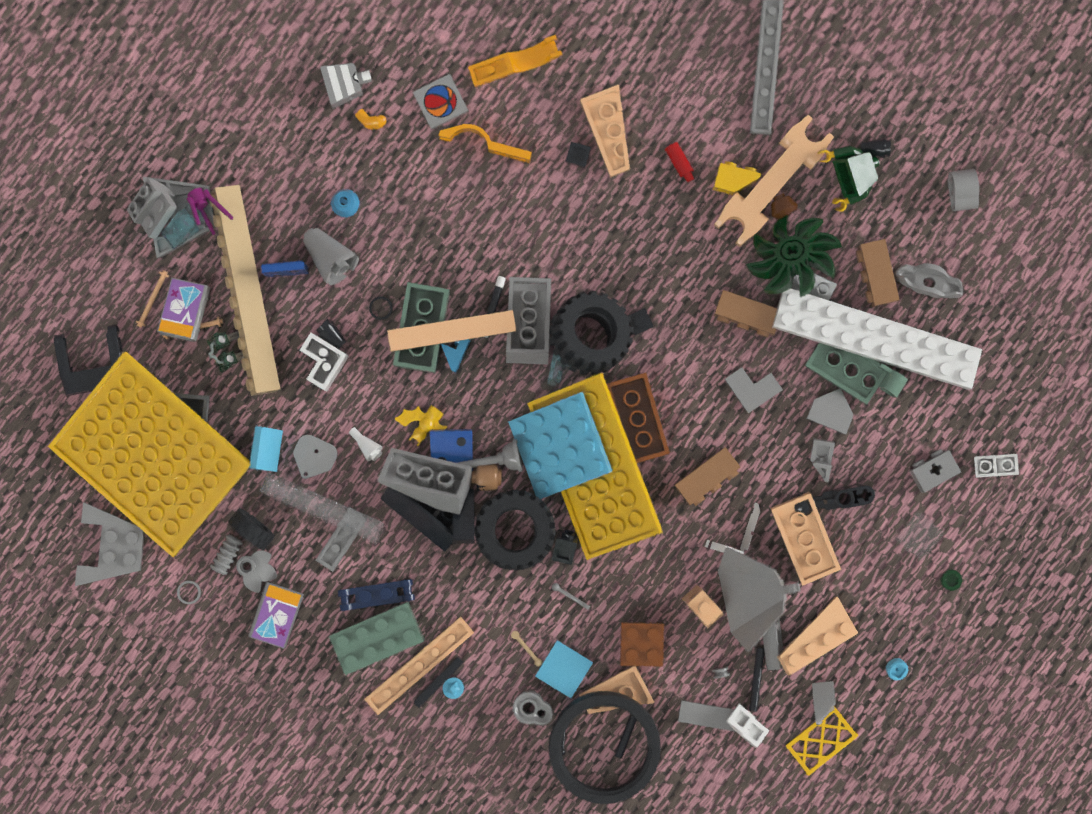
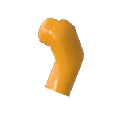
(371, 122)

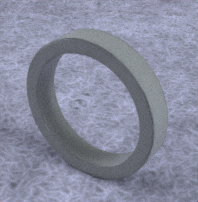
(178, 592)

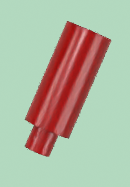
(680, 161)

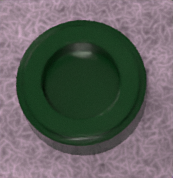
(951, 580)

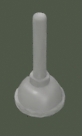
(509, 456)

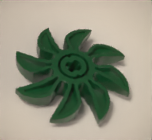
(794, 255)

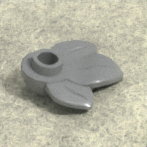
(259, 570)

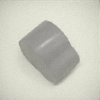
(963, 189)
(532, 717)

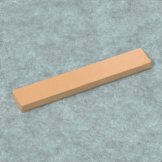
(451, 331)
(419, 665)

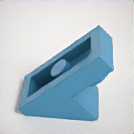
(455, 356)

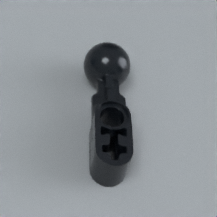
(830, 501)

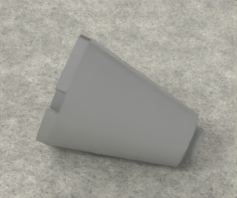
(329, 256)

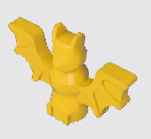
(427, 421)

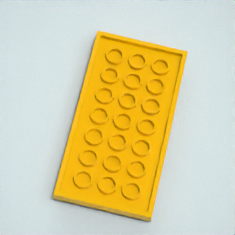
(615, 506)

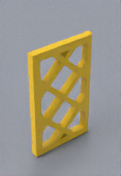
(838, 745)

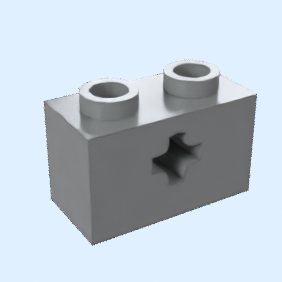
(947, 469)

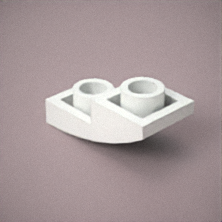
(996, 465)

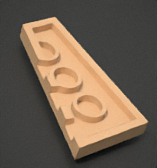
(607, 125)
(820, 636)

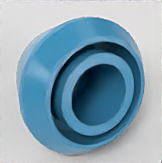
(350, 205)

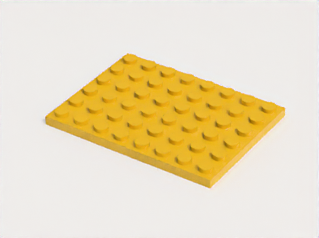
(149, 454)

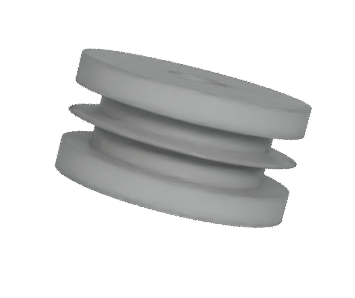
(720, 672)

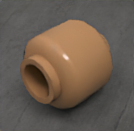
(487, 477)

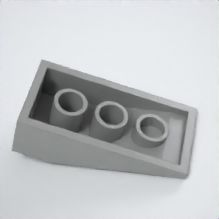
(532, 320)
(427, 479)

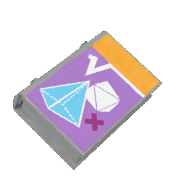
(183, 310)
(276, 615)

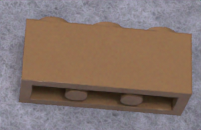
(877, 273)
(746, 313)
(708, 477)

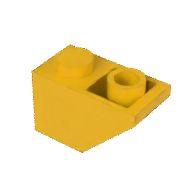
(734, 179)

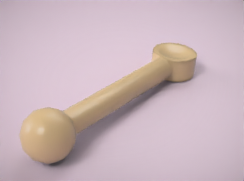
(537, 661)

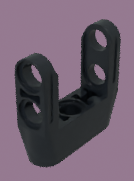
(85, 380)

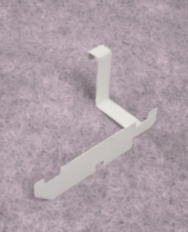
(747, 537)

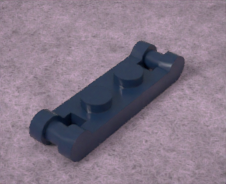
(376, 595)

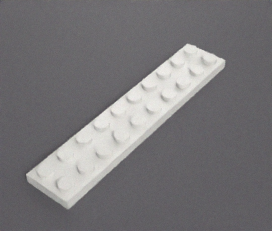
(877, 338)

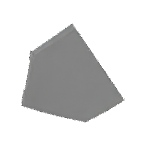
(831, 411)

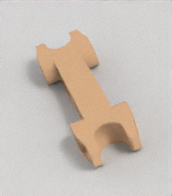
(798, 152)

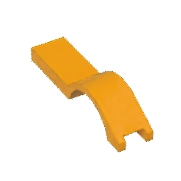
(514, 62)
(493, 147)

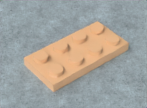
(805, 540)

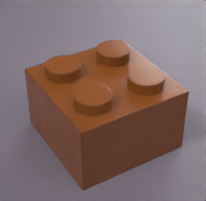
(641, 644)

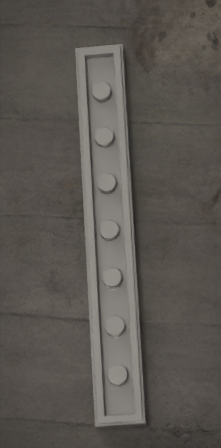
(766, 67)

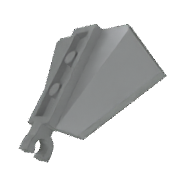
(751, 596)

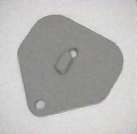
(313, 462)

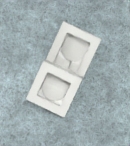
(747, 726)

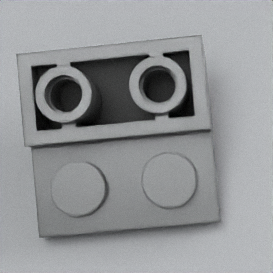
(152, 207)

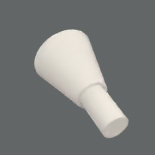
(369, 448)

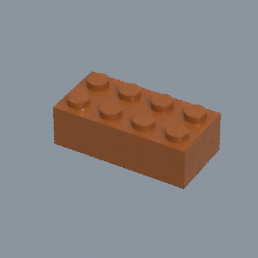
(639, 417)

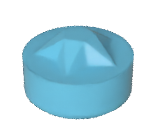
(896, 669)
(453, 688)

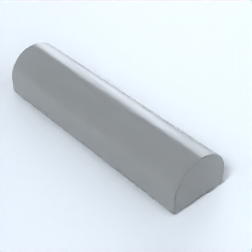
(773, 646)

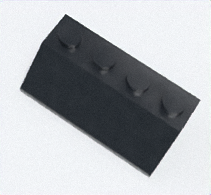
(430, 521)

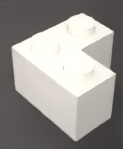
(328, 359)

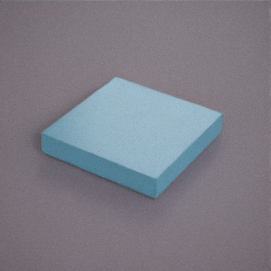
(266, 449)
(564, 669)

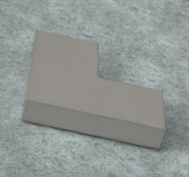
(751, 394)

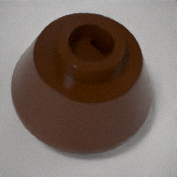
(783, 206)

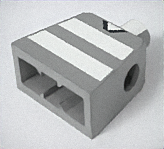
(344, 82)

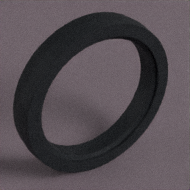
(620, 792)

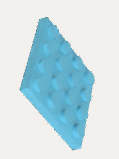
(560, 446)

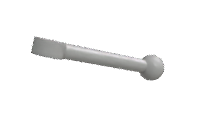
(555, 587)

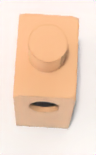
(702, 606)

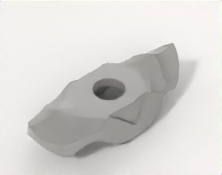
(944, 285)

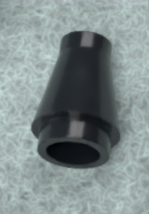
(877, 148)
(331, 334)

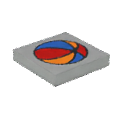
(440, 101)

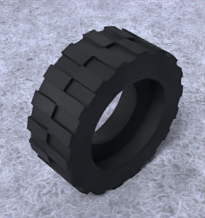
(251, 529)

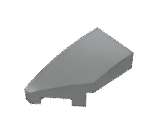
(822, 456)
(823, 699)

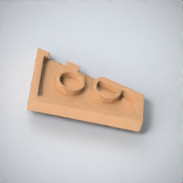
(627, 683)

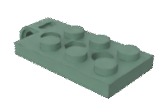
(884, 377)

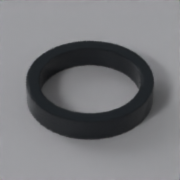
(380, 318)

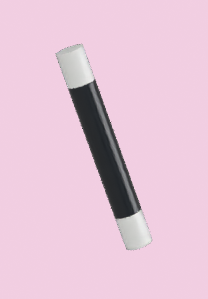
(496, 295)

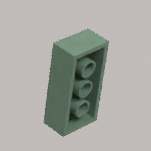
(422, 306)
(376, 638)

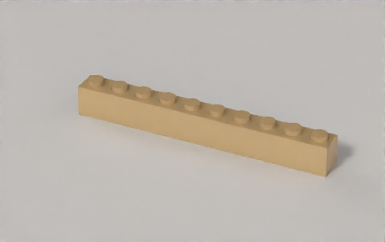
(245, 292)

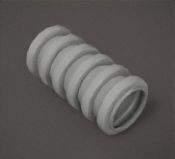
(226, 554)

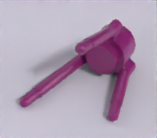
(198, 199)

